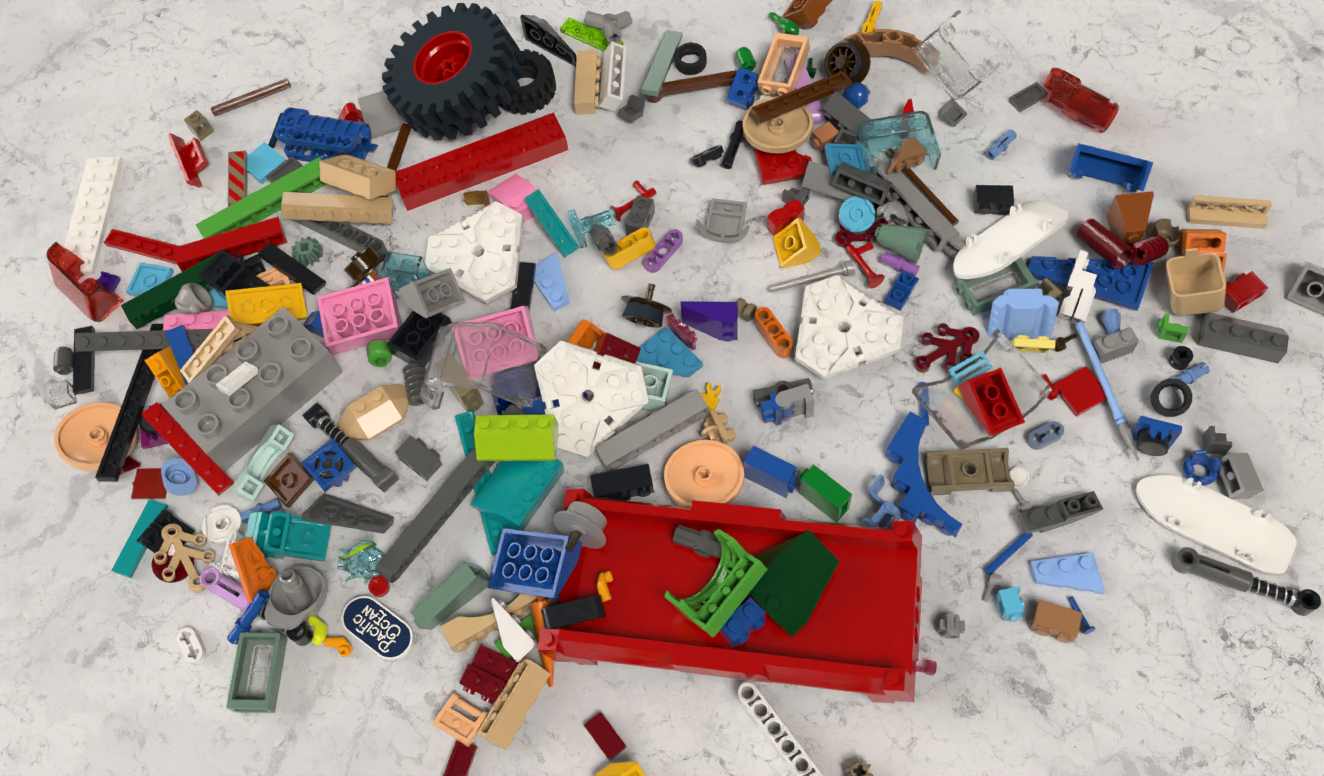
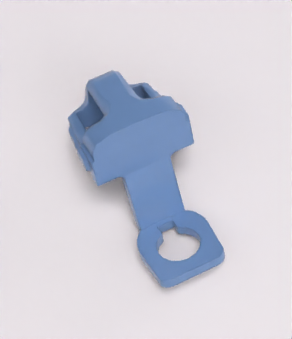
(891, 511)

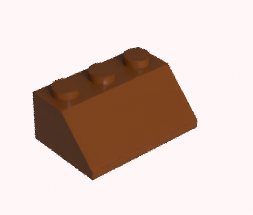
(806, 12)

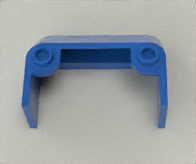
(1110, 167)

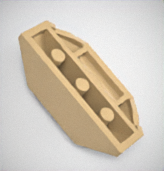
(375, 412)

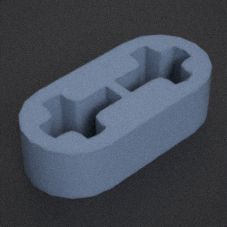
(1047, 439)

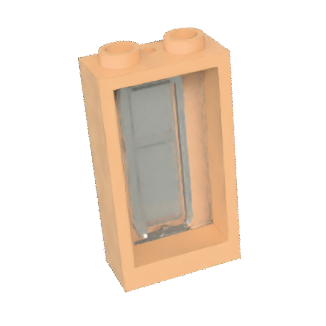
(783, 64)

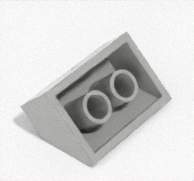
(1309, 288)
(433, 294)

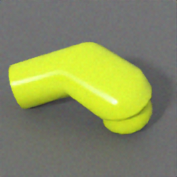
(320, 630)

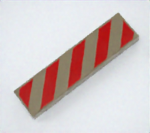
(237, 176)

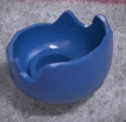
(857, 94)

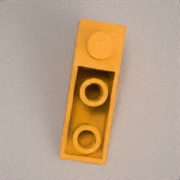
(166, 371)

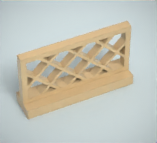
(215, 346)

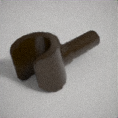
(1060, 342)

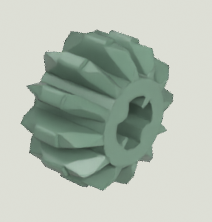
(307, 251)

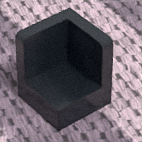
(254, 263)

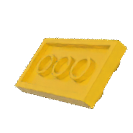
(258, 304)

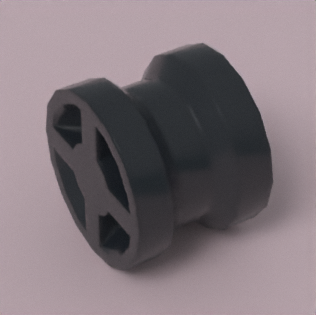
(1182, 362)

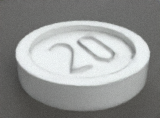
(1019, 476)

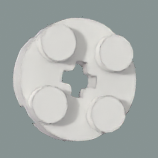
(211, 524)

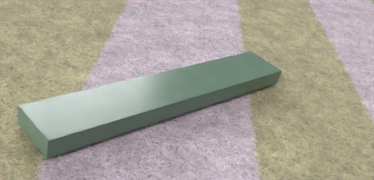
(662, 63)

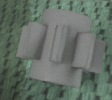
(951, 626)

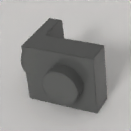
(633, 109)

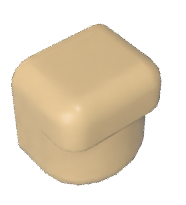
(1195, 283)

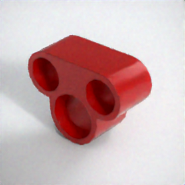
(350, 113)

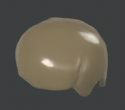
(1170, 233)

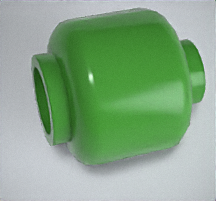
(378, 353)

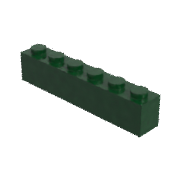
(161, 298)

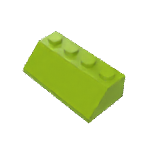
(516, 437)

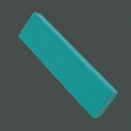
(551, 223)
(132, 550)

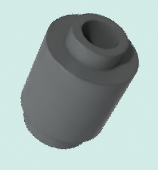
(63, 360)

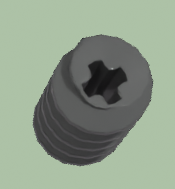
(414, 378)

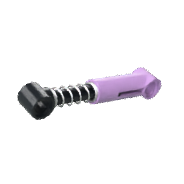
(240, 601)

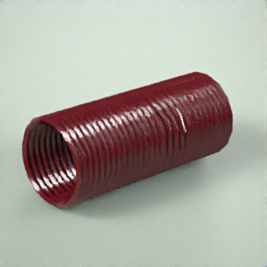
(1105, 243)

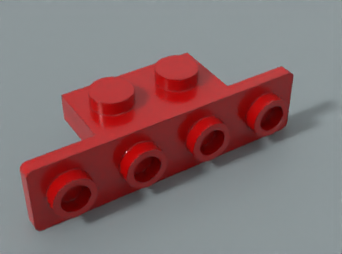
(190, 157)

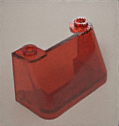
(89, 296)

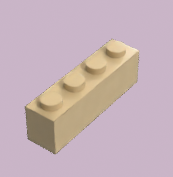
(587, 82)
(513, 704)

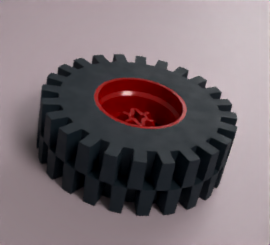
(453, 71)

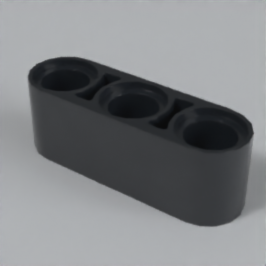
(573, 612)

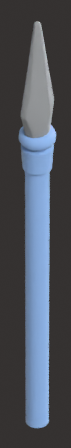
(1119, 416)

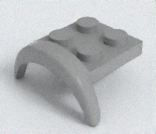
(725, 221)

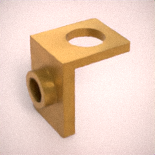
(477, 197)

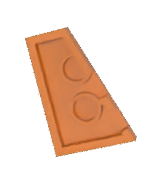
(251, 567)

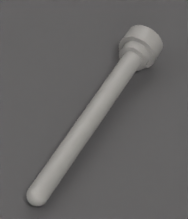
(845, 269)

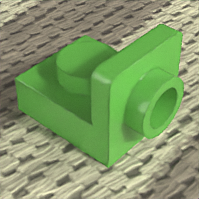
(1169, 331)

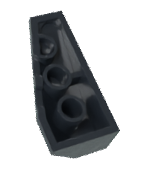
(544, 36)

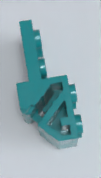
(288, 536)

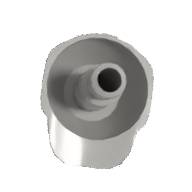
(295, 597)

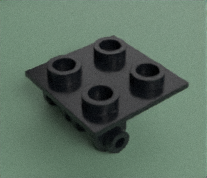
(152, 535)

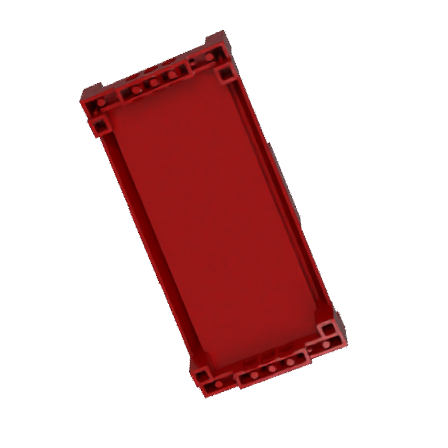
(857, 636)

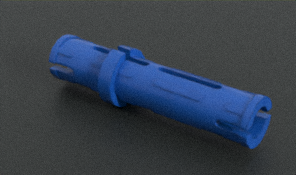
(244, 623)

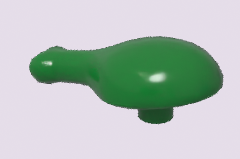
(788, 25)

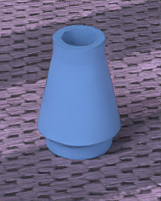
(1111, 320)

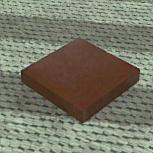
(289, 480)

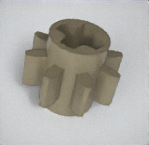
(864, 768)

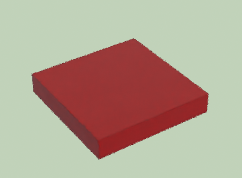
(1081, 391)

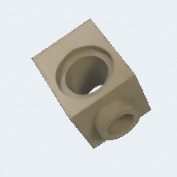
(198, 125)

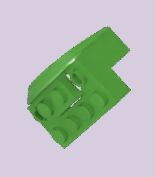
(725, 590)

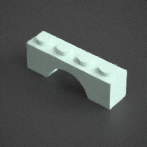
(252, 476)

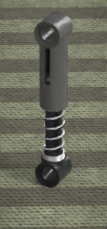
(380, 474)
(1243, 580)

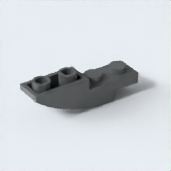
(1061, 513)

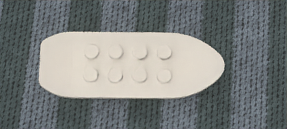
(1008, 239)
(1218, 522)

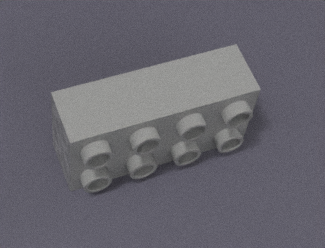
(290, 373)

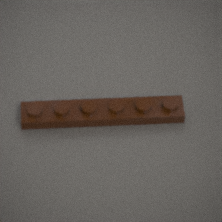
(801, 97)

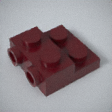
(488, 674)

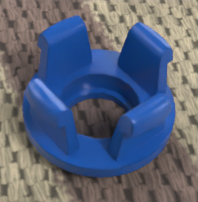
(1200, 458)

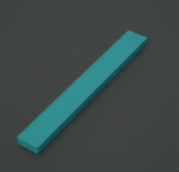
(466, 428)

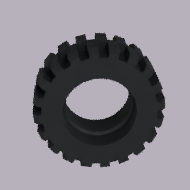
(537, 93)

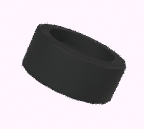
(690, 68)
(1169, 412)

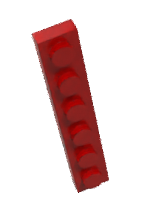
(187, 449)

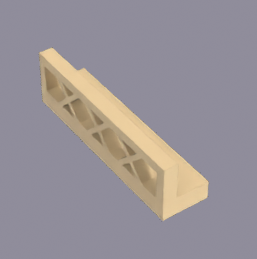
(1228, 214)

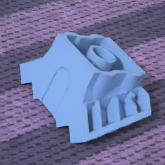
(1023, 313)

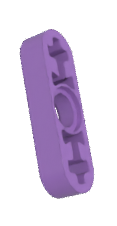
(663, 258)

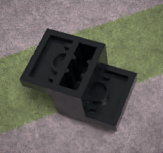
(229, 273)

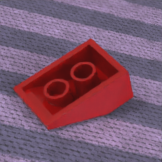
(992, 401)

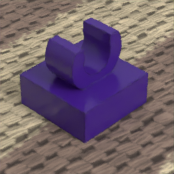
(109, 281)

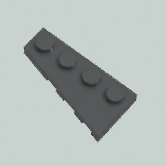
(347, 514)

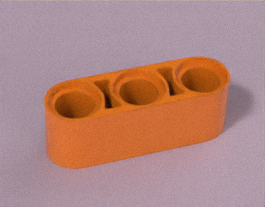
(774, 340)

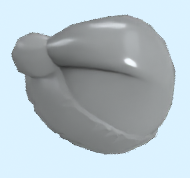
(193, 299)

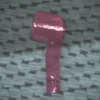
(929, 669)

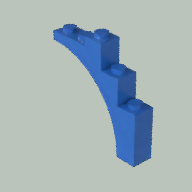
(908, 478)

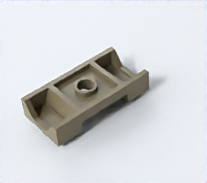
(948, 474)

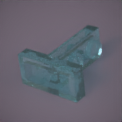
(583, 226)

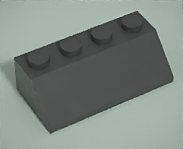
(1243, 337)

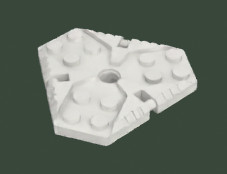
(489, 235)
(838, 308)
(616, 387)

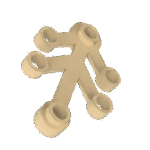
(182, 553)

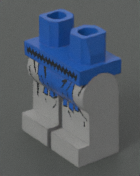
(788, 405)

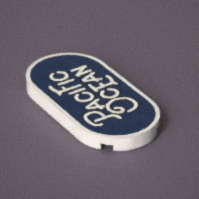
(377, 628)

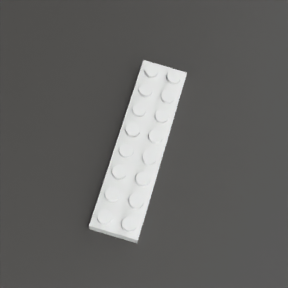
(93, 210)

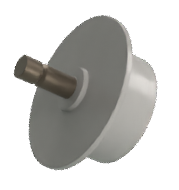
(582, 524)

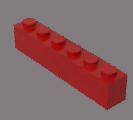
(241, 240)

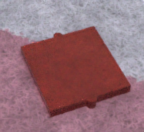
(148, 484)

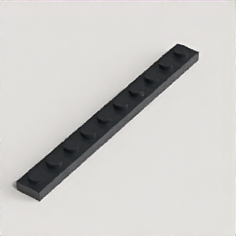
(128, 417)

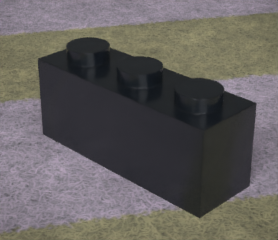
(623, 483)

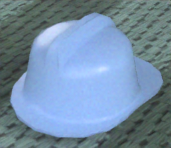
(178, 477)

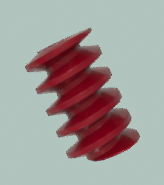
(1149, 249)

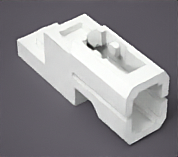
(1079, 282)

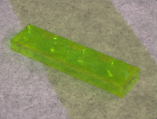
(585, 34)

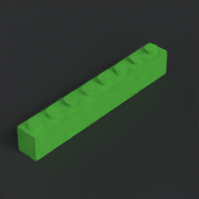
(262, 202)

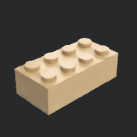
(357, 176)

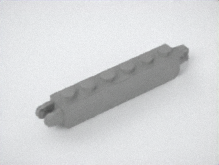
(920, 210)

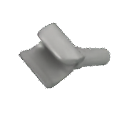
(1025, 505)
(993, 580)

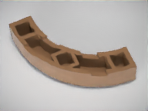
(892, 44)

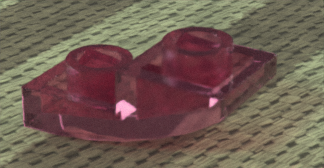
(683, 333)

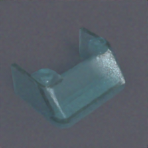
(891, 131)

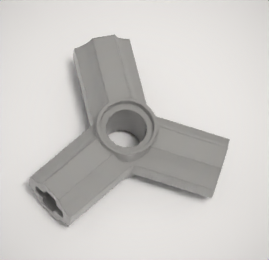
(608, 24)

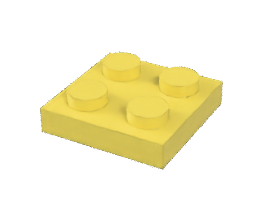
(1041, 344)

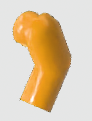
(602, 587)
(340, 643)

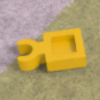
(711, 397)

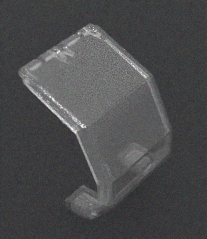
(483, 358)
(955, 416)

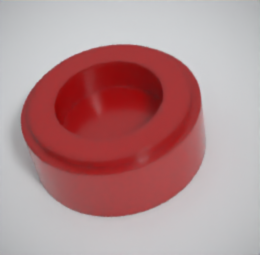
(379, 586)

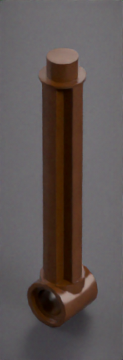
(694, 83)

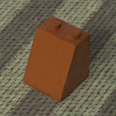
(1129, 216)

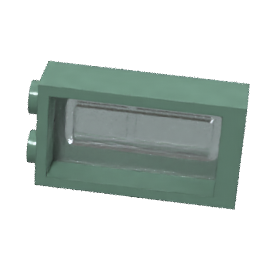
(982, 291)
(257, 672)

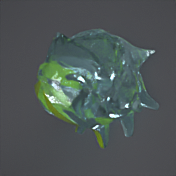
(360, 560)

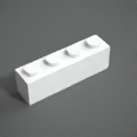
(612, 76)

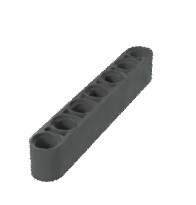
(345, 235)

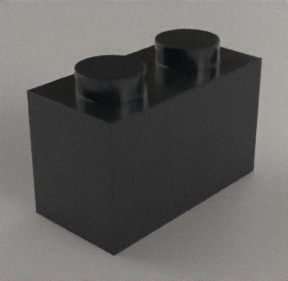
(993, 199)

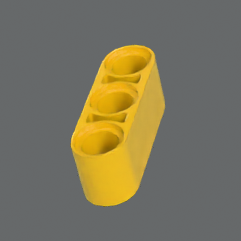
(631, 248)

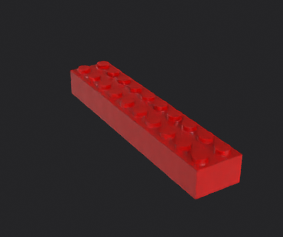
(480, 161)

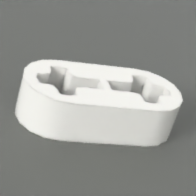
(227, 558)
(195, 644)

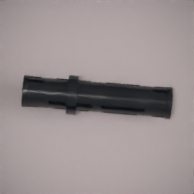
(735, 140)

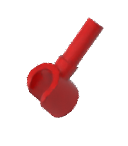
(1054, 393)

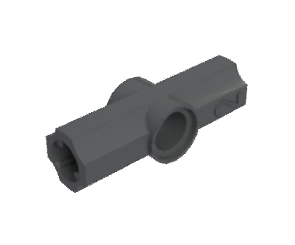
(603, 239)
(763, 394)
(702, 543)

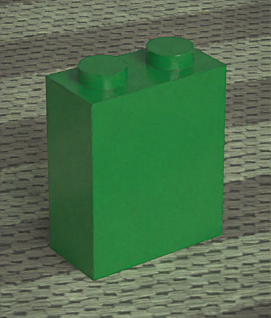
(824, 493)

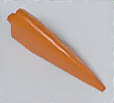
(538, 623)

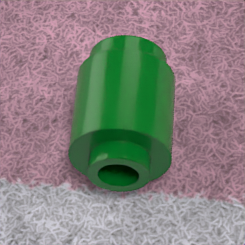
(745, 58)

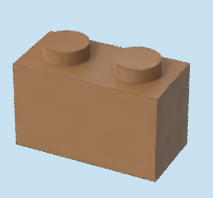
(1056, 621)

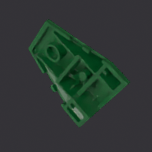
(794, 580)

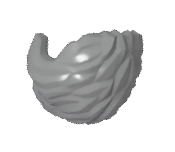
(893, 212)

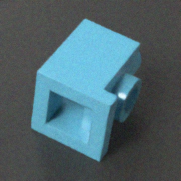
(1010, 604)

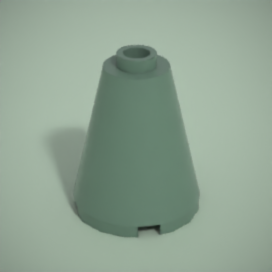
(903, 240)

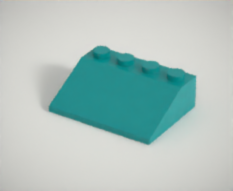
(517, 491)

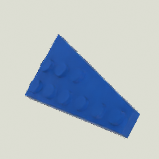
(1118, 286)

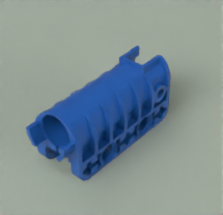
(322, 136)

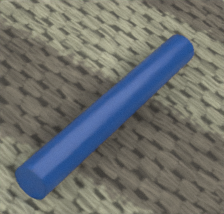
(994, 565)

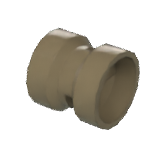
(745, 309)

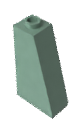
(451, 596)

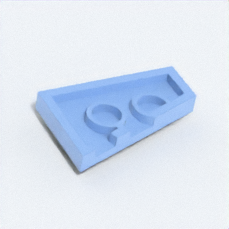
(551, 282)
(1069, 571)

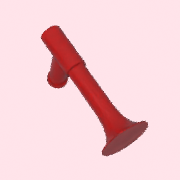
(619, 211)
(874, 279)

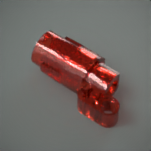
(1080, 101)

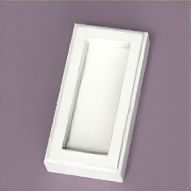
(237, 378)

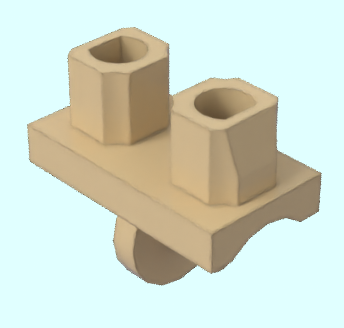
(715, 428)

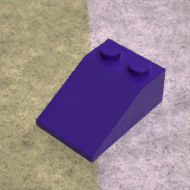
(712, 318)

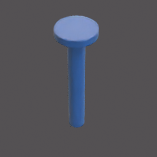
(1088, 629)

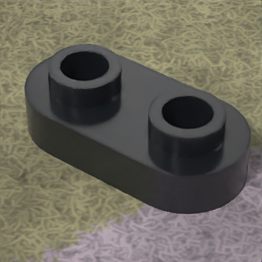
(711, 153)

